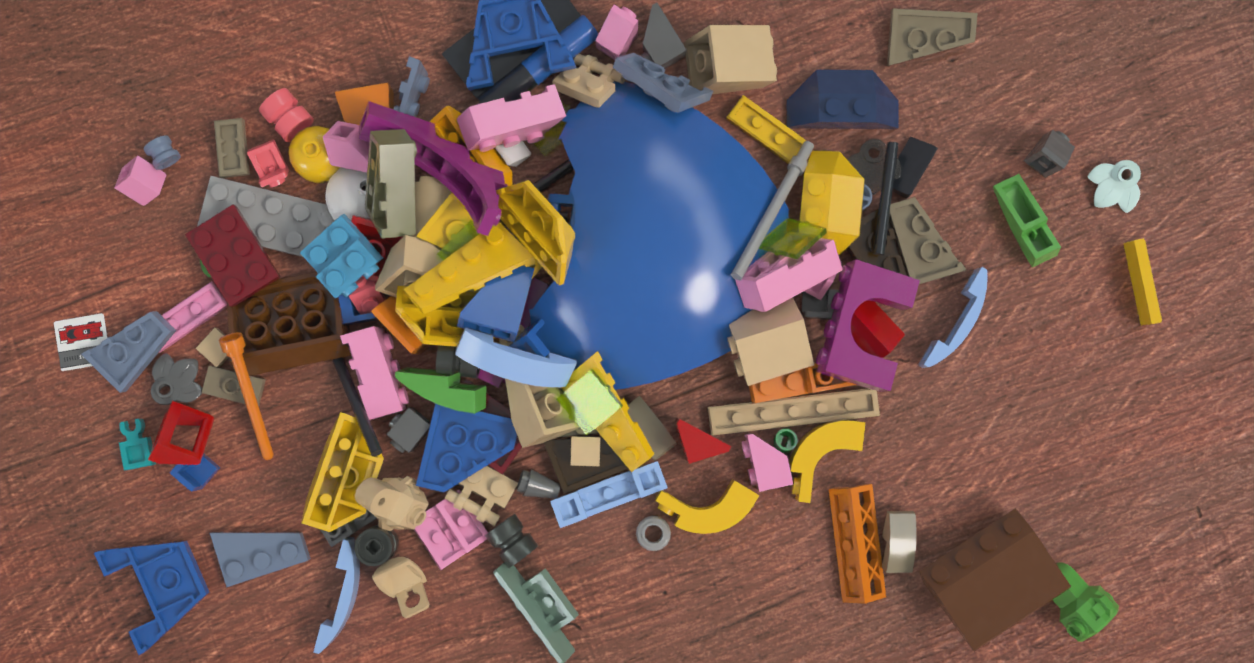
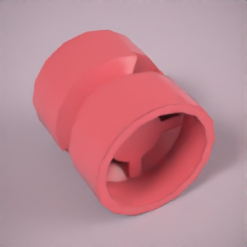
(283, 111)

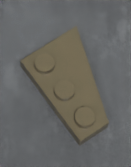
(927, 32)
(919, 243)

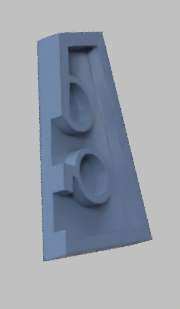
(412, 88)
(130, 351)

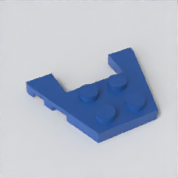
(512, 27)
(168, 580)

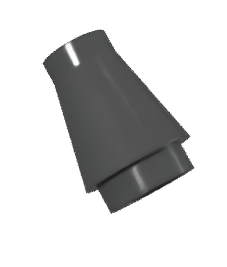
(536, 485)

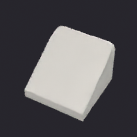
(514, 155)

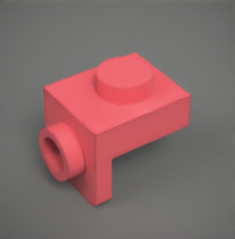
(269, 164)
(365, 296)

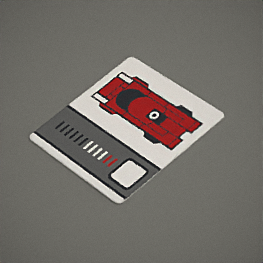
(76, 337)

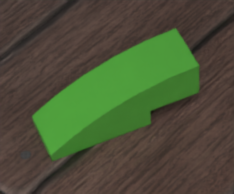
(1026, 220)
(444, 389)

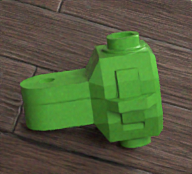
(1084, 607)

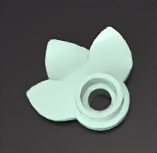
(1113, 187)

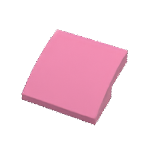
(449, 532)

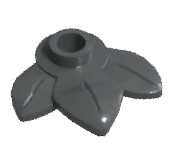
(178, 377)

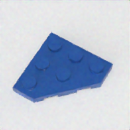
(462, 445)

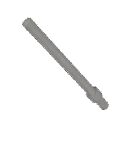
(795, 168)

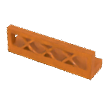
(853, 544)

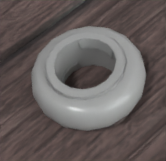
(649, 521)

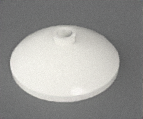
(345, 194)

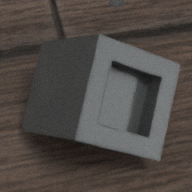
(817, 309)

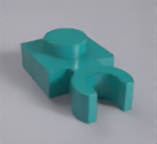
(136, 448)

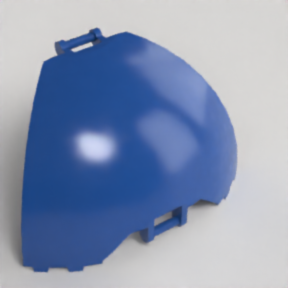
(657, 232)

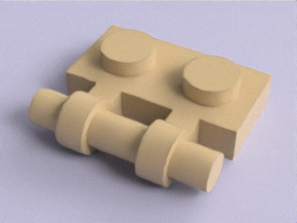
(584, 86)
(489, 485)

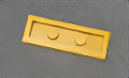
(765, 129)
(1142, 282)

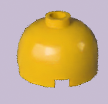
(310, 156)

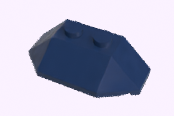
(842, 102)

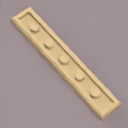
(793, 411)

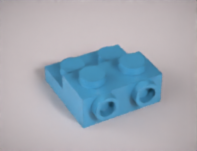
(342, 257)

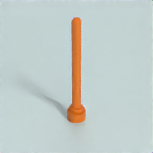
(233, 346)

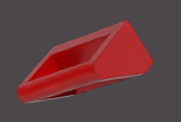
(179, 414)

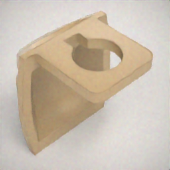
(399, 577)

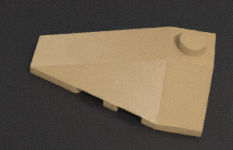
(406, 263)
(536, 411)

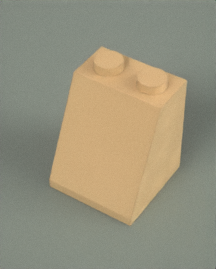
(731, 58)
(770, 343)

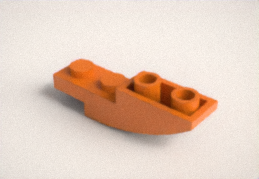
(793, 384)

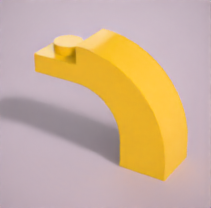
(815, 444)
(719, 516)

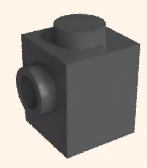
(408, 430)

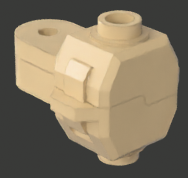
(393, 501)

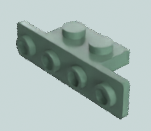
(542, 606)

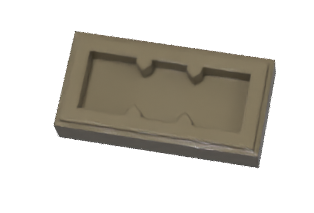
(231, 148)
(225, 385)

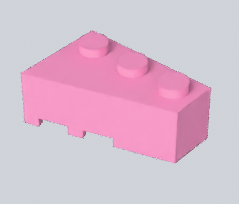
(511, 121)
(779, 277)
(376, 371)

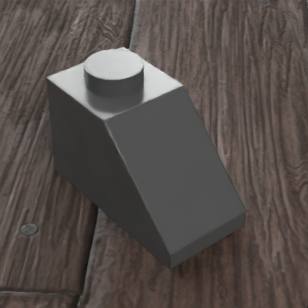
(661, 41)
(1050, 153)

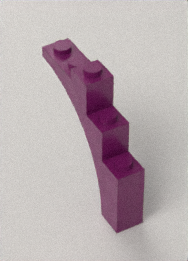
(446, 161)

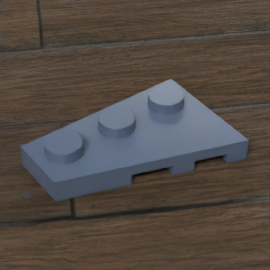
(670, 90)
(252, 555)

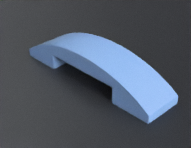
(975, 290)
(513, 363)
(608, 494)
(347, 561)

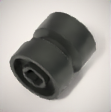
(449, 363)
(511, 540)
(376, 546)

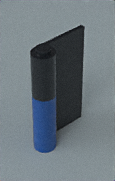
(525, 68)

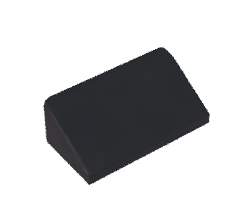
(914, 161)

